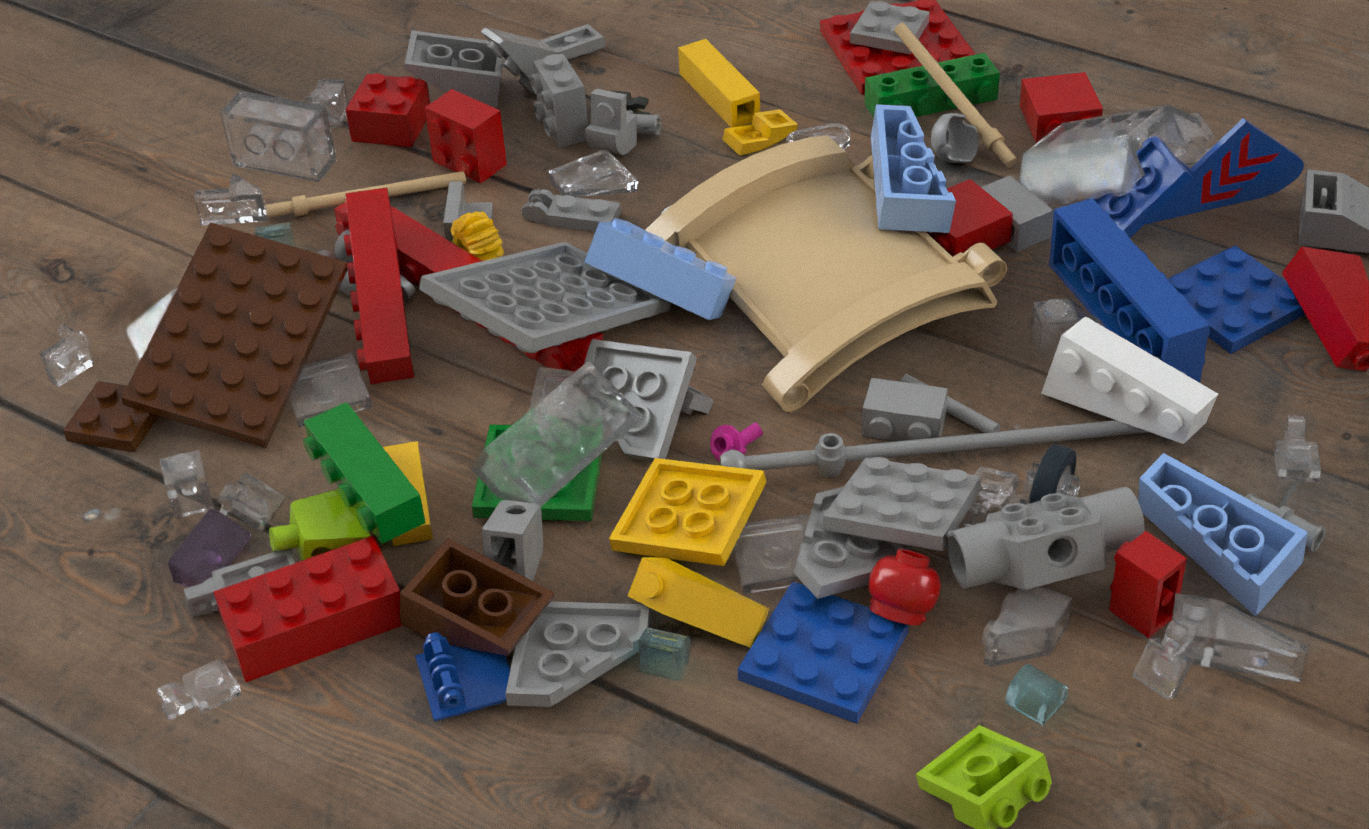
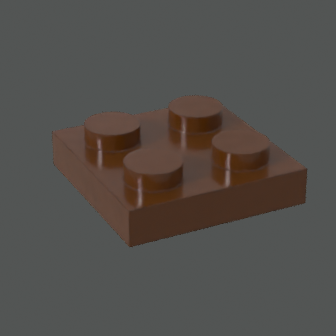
(107, 422)

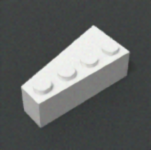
(1126, 383)

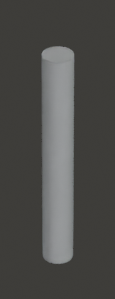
(962, 412)

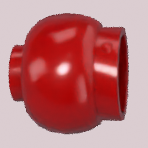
(904, 587)

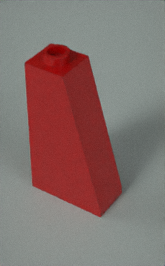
(1336, 302)

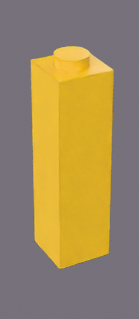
(718, 83)

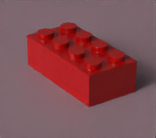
(309, 608)

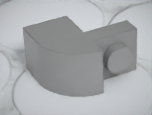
(610, 124)

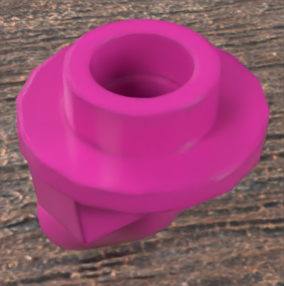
(728, 438)

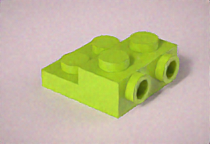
(987, 778)

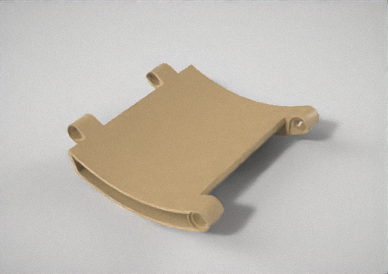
(814, 264)

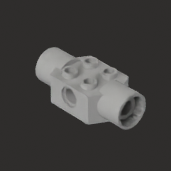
(1045, 539)

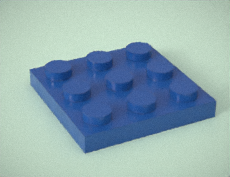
(1237, 298)
(823, 652)

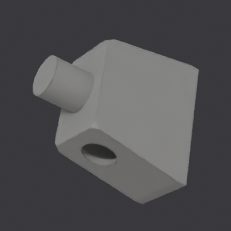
(516, 533)

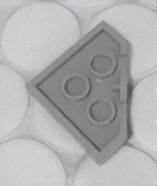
(653, 383)
(835, 560)
(571, 648)

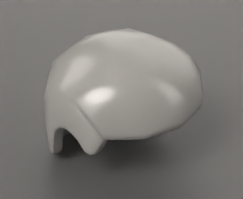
(954, 139)

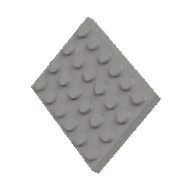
(541, 296)

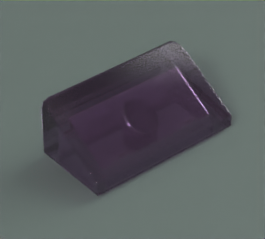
(207, 548)

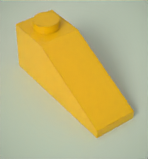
(697, 600)

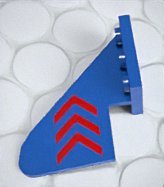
(1235, 170)

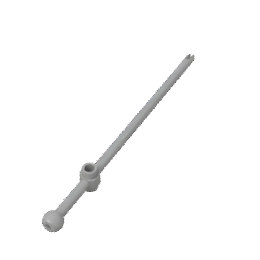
(832, 454)

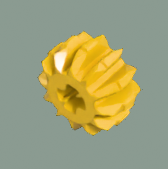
(477, 236)

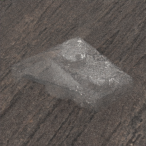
(593, 176)

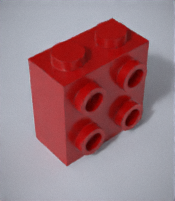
(1057, 100)
(975, 220)

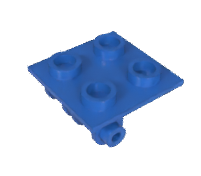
(460, 677)

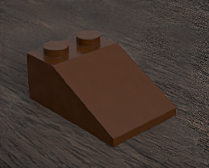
(471, 600)

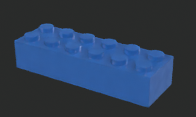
(1125, 287)

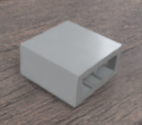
(559, 100)

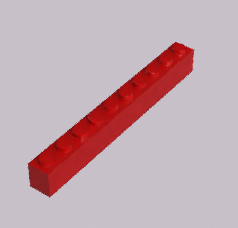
(427, 252)

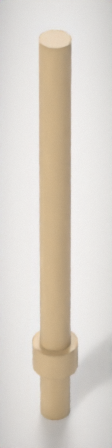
(990, 137)
(301, 205)

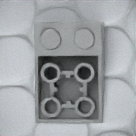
(1334, 212)

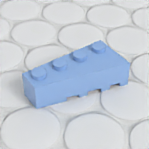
(906, 181)
(660, 268)

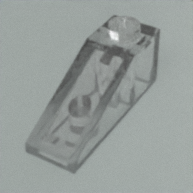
(1238, 641)

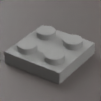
(878, 23)

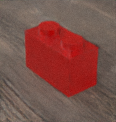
(1146, 583)

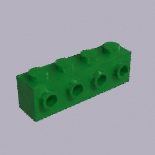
(916, 87)
(363, 473)

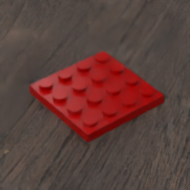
(860, 61)

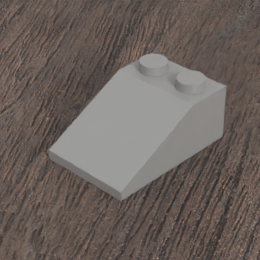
(455, 64)

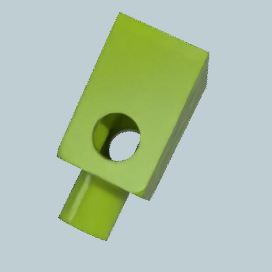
(318, 526)

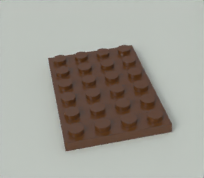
(235, 335)

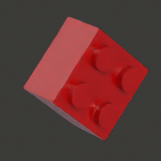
(388, 110)
(466, 135)

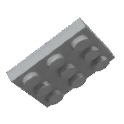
(902, 503)

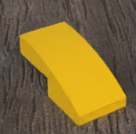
(765, 130)

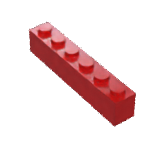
(378, 286)

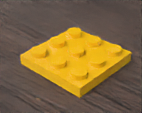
(688, 511)

